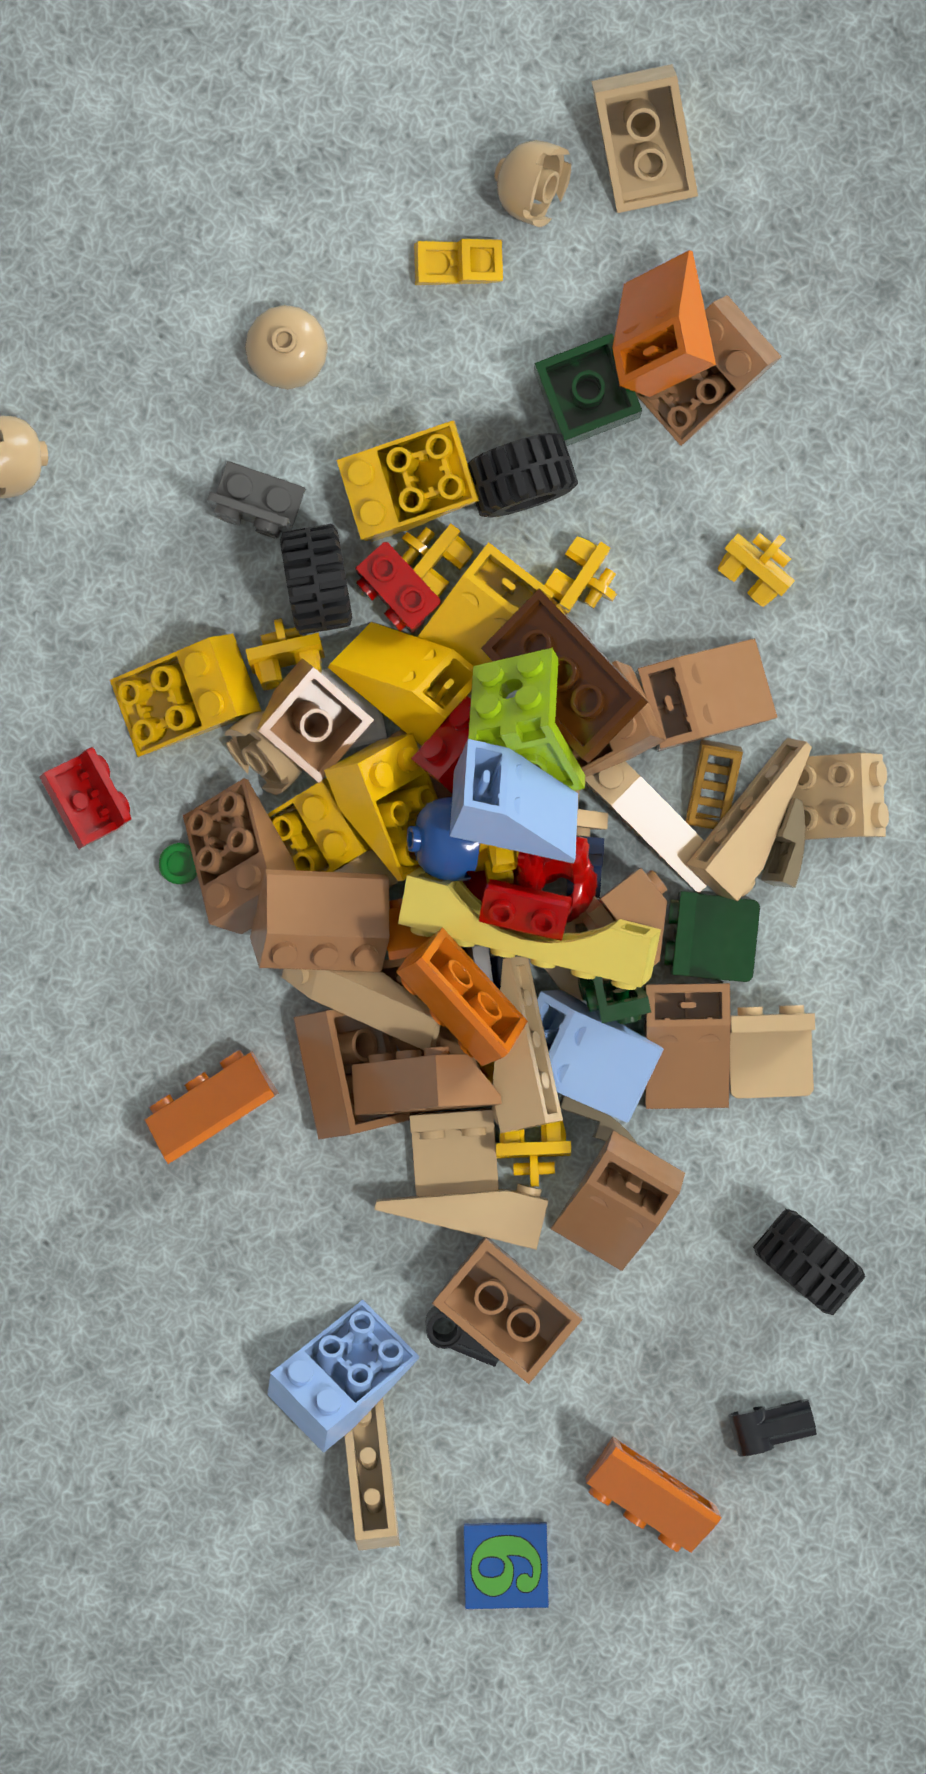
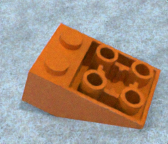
(662, 328)

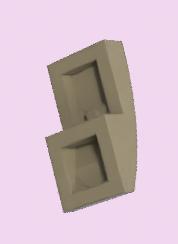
(788, 848)
(605, 1123)

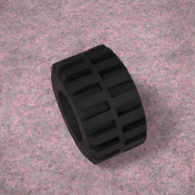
(522, 474)
(316, 579)
(809, 1261)

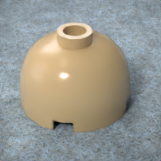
(530, 173)
(286, 347)
(19, 456)
(255, 750)

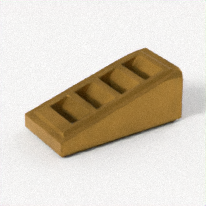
(718, 749)

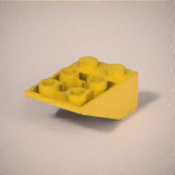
(407, 482)
(481, 604)
(405, 677)
(185, 694)
(381, 797)
(317, 831)

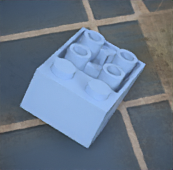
(512, 804)
(595, 1060)
(340, 1375)

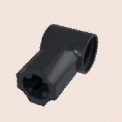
(457, 1340)
(767, 1427)

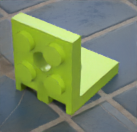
(526, 720)

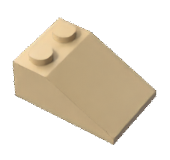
(645, 138)

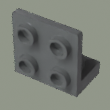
(257, 499)

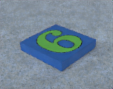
(506, 1565)

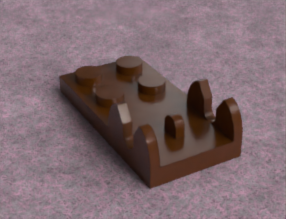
(592, 694)

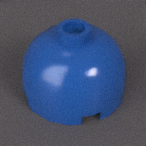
(434, 848)

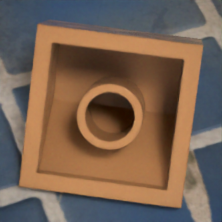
(312, 720)

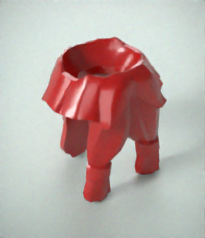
(538, 871)

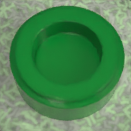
(177, 864)

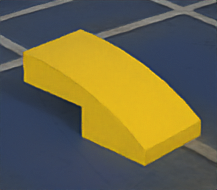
(458, 262)

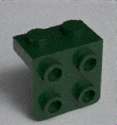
(712, 937)
(610, 1001)

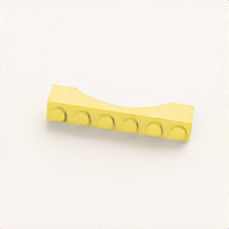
(614, 952)

